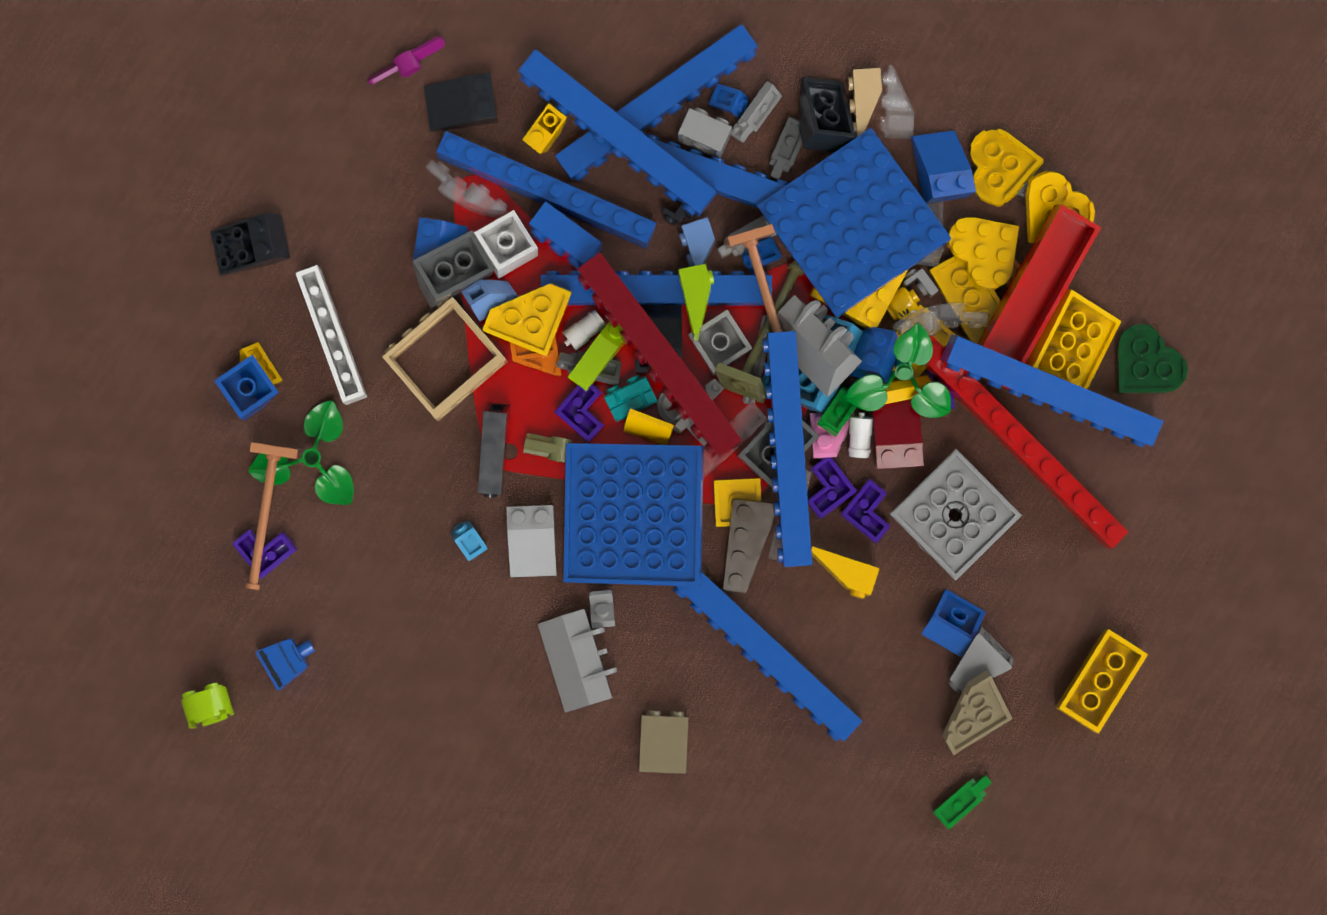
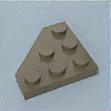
(976, 713)

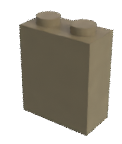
(663, 742)

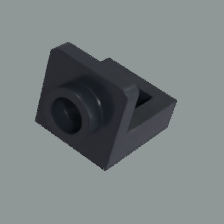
(673, 218)

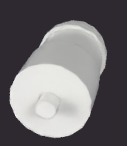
(582, 331)
(860, 436)

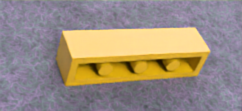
(904, 389)

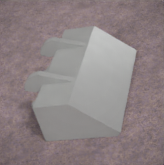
(820, 351)
(576, 660)

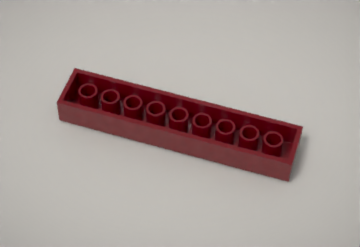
(659, 356)

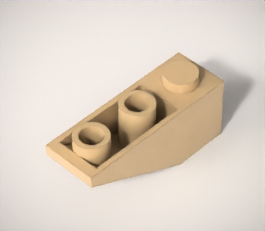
(866, 92)

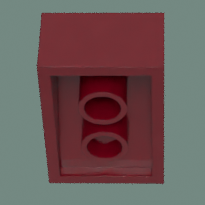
(897, 436)

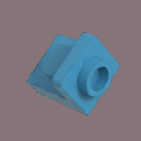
(468, 540)

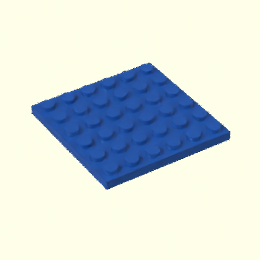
(854, 223)
(633, 514)

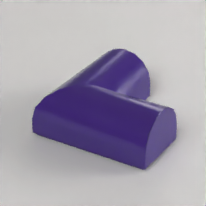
(575, 414)
(835, 491)
(861, 514)
(273, 553)

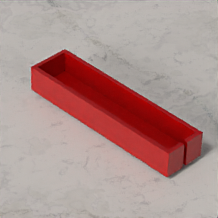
(1039, 284)

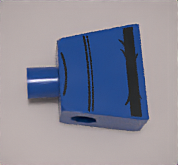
(285, 661)

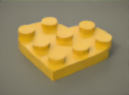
(1001, 166)
(1049, 190)
(985, 249)

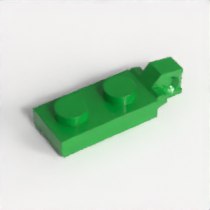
(837, 413)
(962, 801)

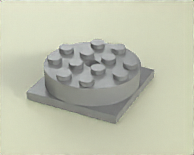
(982, 510)

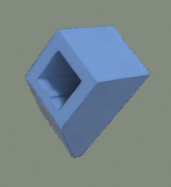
(699, 240)
(487, 295)

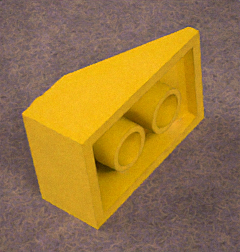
(850, 573)

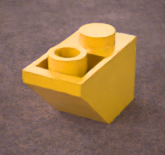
(545, 129)

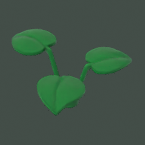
(909, 348)
(335, 484)

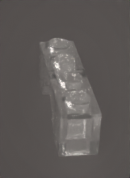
(746, 425)

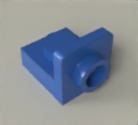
(729, 100)
(767, 251)

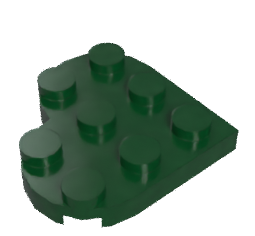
(1146, 364)

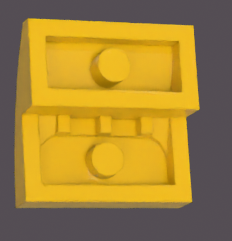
(648, 428)

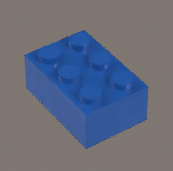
(564, 236)

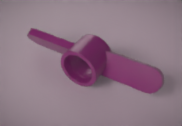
(408, 62)

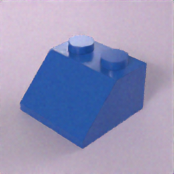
(434, 234)
(876, 353)
(247, 388)
(953, 623)

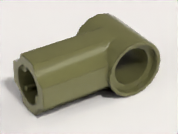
(552, 448)

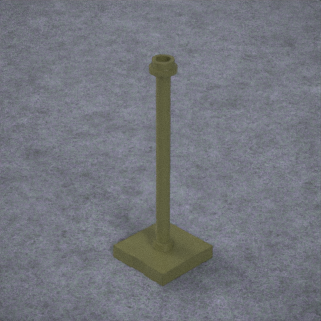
(742, 381)

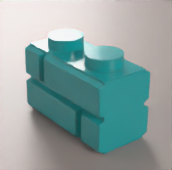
(634, 396)

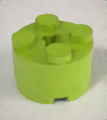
(207, 706)

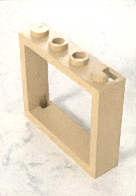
(412, 335)

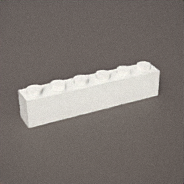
(331, 335)

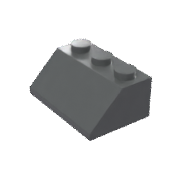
(452, 268)
(758, 451)

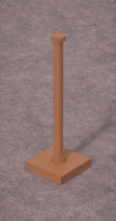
(749, 240)
(273, 454)

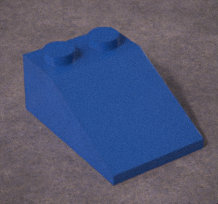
(942, 167)

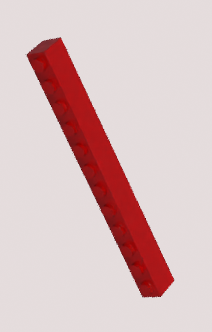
(1027, 450)

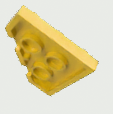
(531, 318)

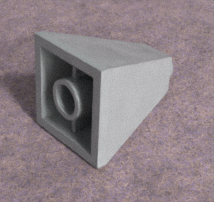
(980, 656)

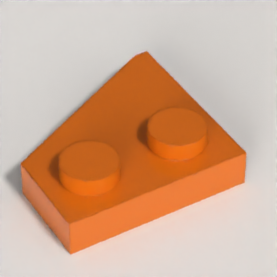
(535, 360)

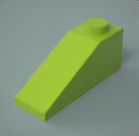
(696, 290)
(597, 357)

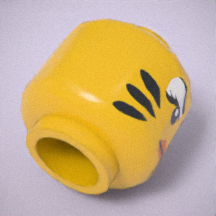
(903, 303)

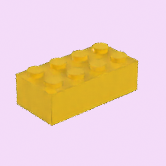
(1101, 680)

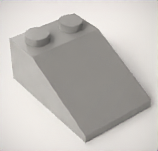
(531, 541)

